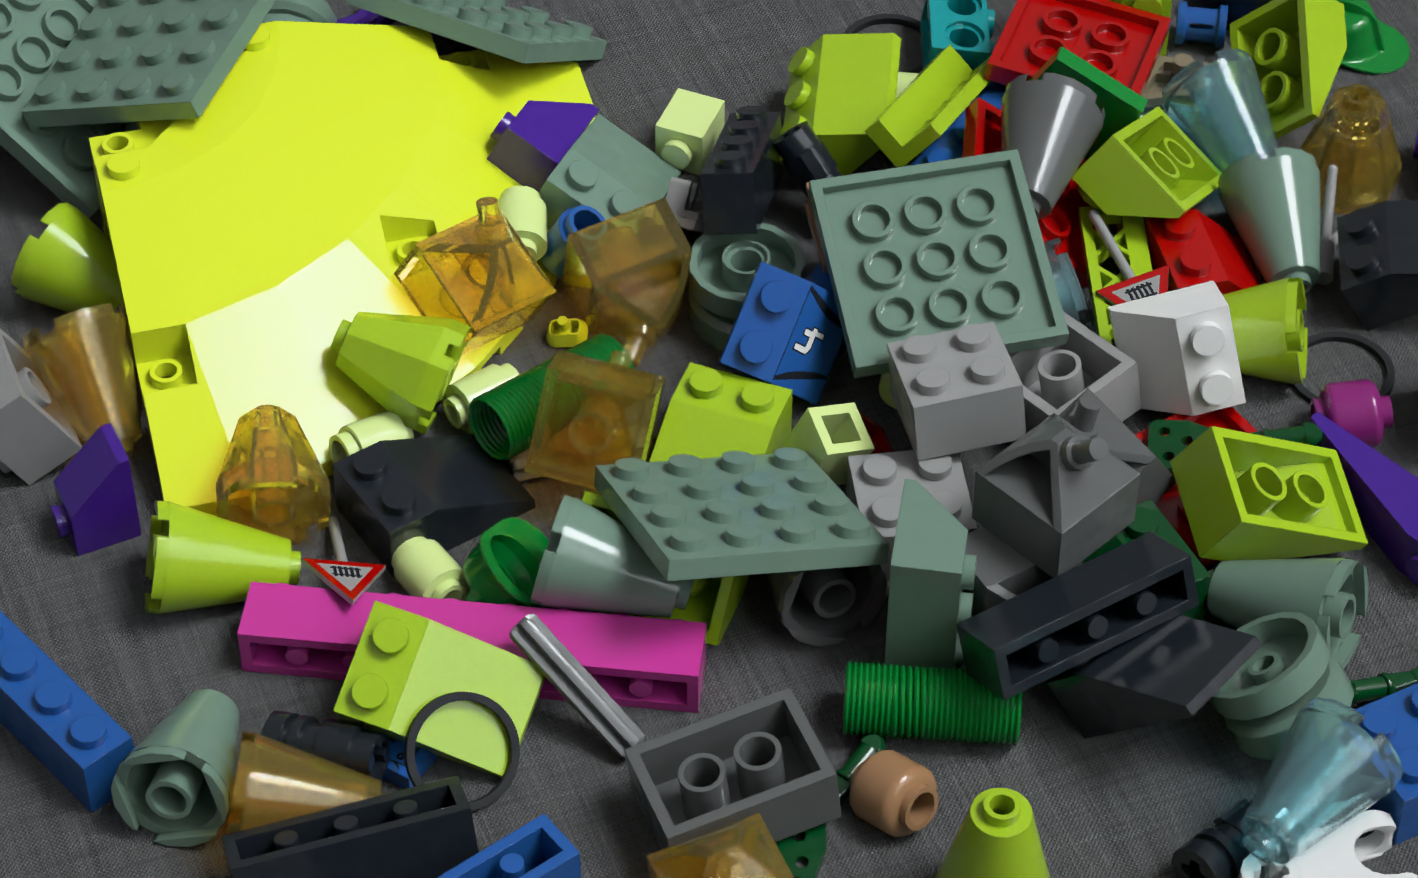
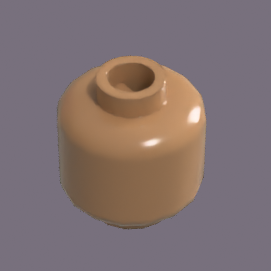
(893, 793)

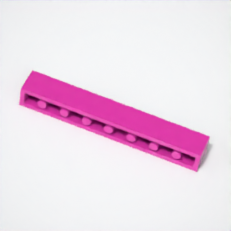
(631, 657)

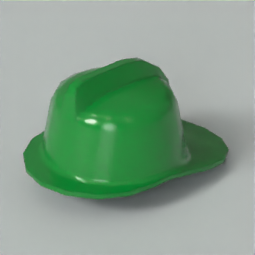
(1371, 43)
(505, 563)

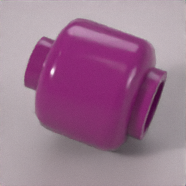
(1356, 408)

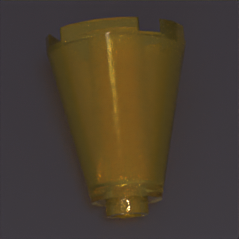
(90, 370)
(286, 782)

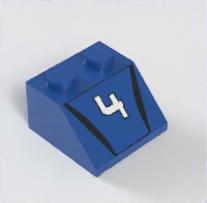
(784, 333)

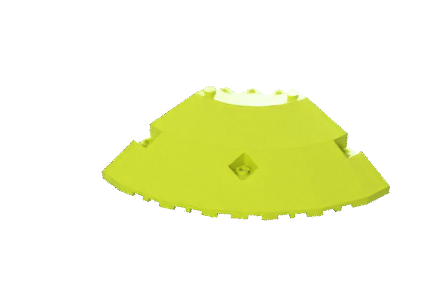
(292, 212)

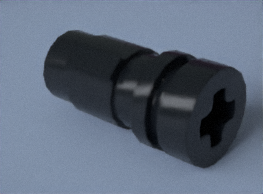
(805, 155)
(333, 740)
(1215, 851)

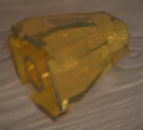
(1361, 142)
(273, 476)

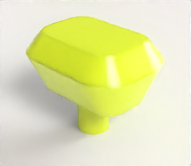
(566, 332)

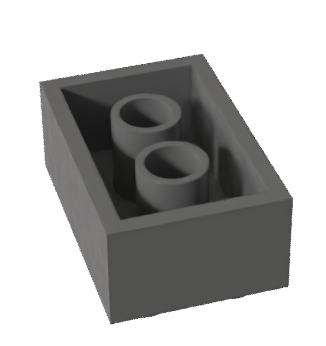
(734, 767)

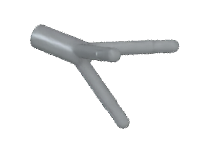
(1327, 240)

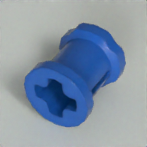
(1198, 33)

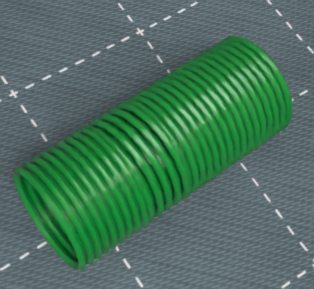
(507, 413)
(927, 701)

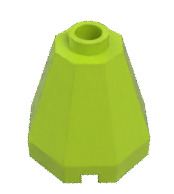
(401, 360)

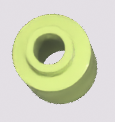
(527, 216)
(464, 390)
(366, 432)
(428, 570)

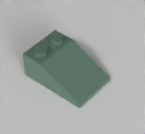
(606, 173)

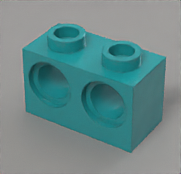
(958, 23)

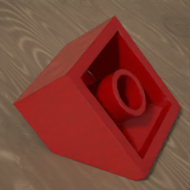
(1198, 253)

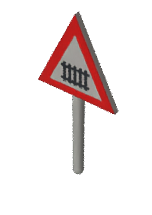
(1133, 286)
(344, 577)

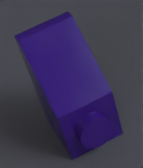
(538, 139)
(96, 495)

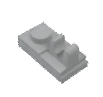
(683, 203)

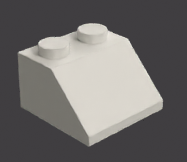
(1181, 349)

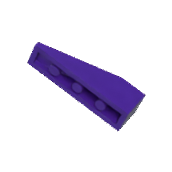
(1382, 495)

